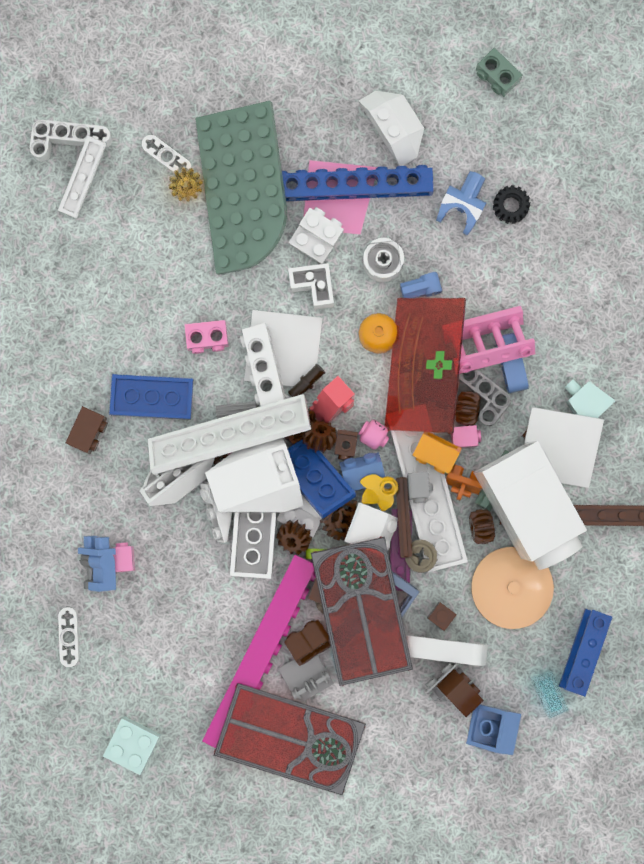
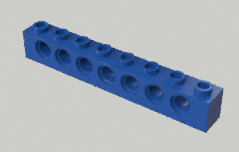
(362, 190)

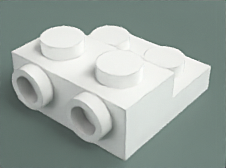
(316, 235)
(303, 514)

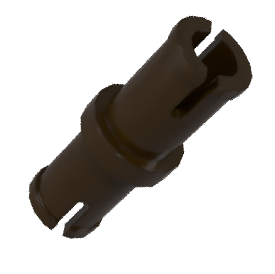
(306, 382)

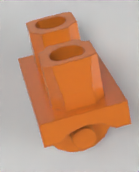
(462, 485)

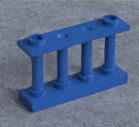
(585, 652)

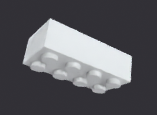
(253, 544)

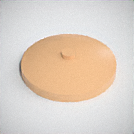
(511, 589)

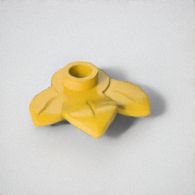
(377, 493)

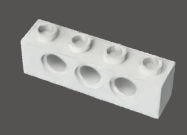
(250, 337)

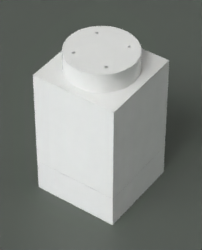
(532, 505)

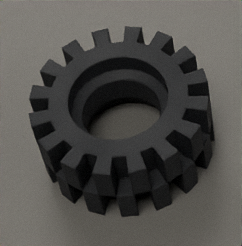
(511, 192)

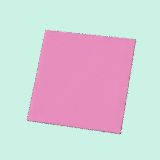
(347, 211)

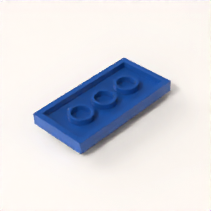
(151, 396)
(319, 480)

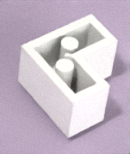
(317, 280)

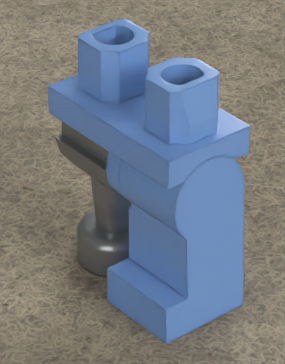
(99, 563)

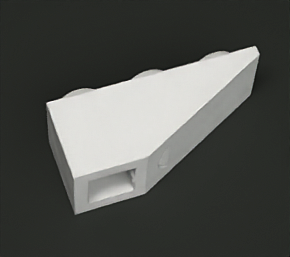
(219, 520)

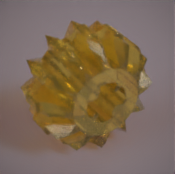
(193, 184)

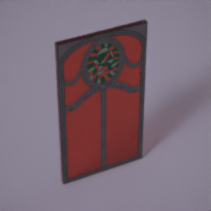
(361, 611)
(289, 739)

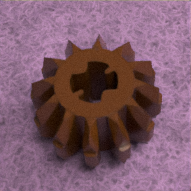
(467, 408)
(320, 437)
(482, 526)
(294, 537)

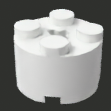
(391, 252)

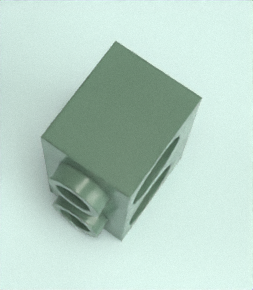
(503, 69)

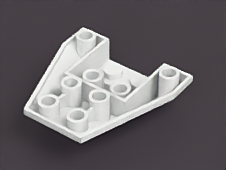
(256, 480)

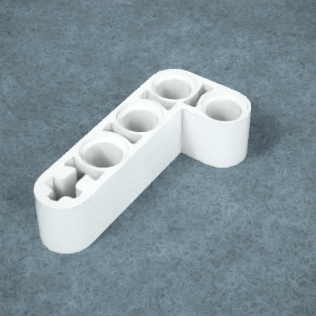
(70, 138)
(447, 650)

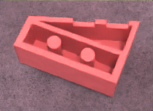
(333, 400)

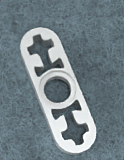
(158, 143)
(75, 652)

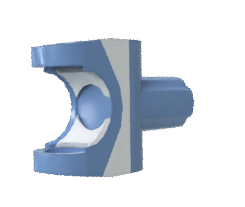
(464, 201)

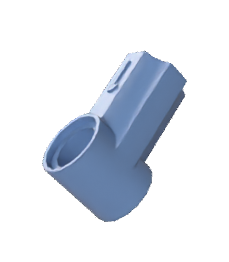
(423, 286)

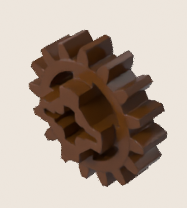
(336, 520)

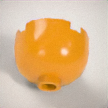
(377, 333)

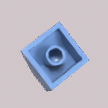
(494, 729)

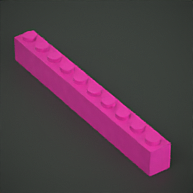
(267, 638)

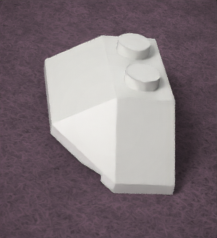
(395, 124)
(174, 484)

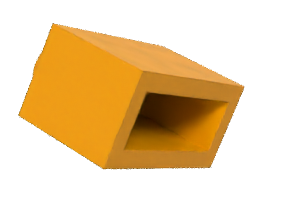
(436, 452)

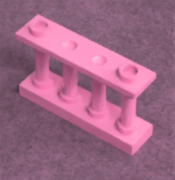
(494, 324)

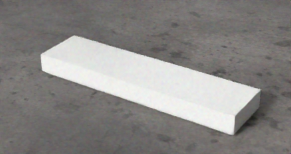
(82, 177)

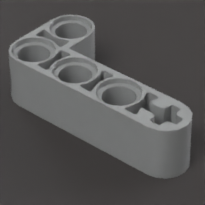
(490, 396)

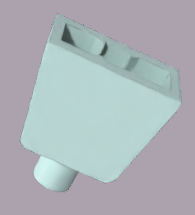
(588, 399)

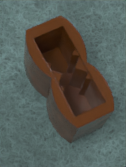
(308, 642)

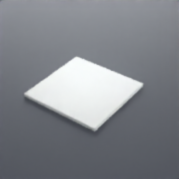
(294, 343)
(568, 443)

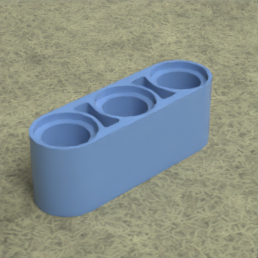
(514, 370)

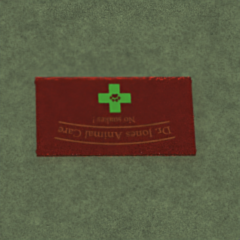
(425, 365)

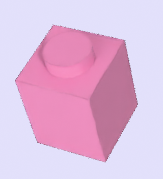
(466, 436)
(124, 558)

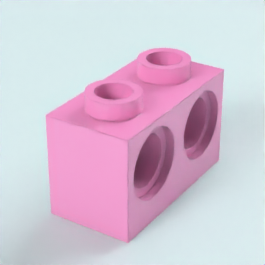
(206, 329)

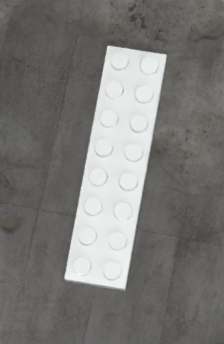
(228, 434)
(436, 517)

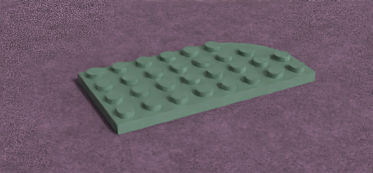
(242, 184)

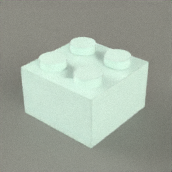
(132, 745)

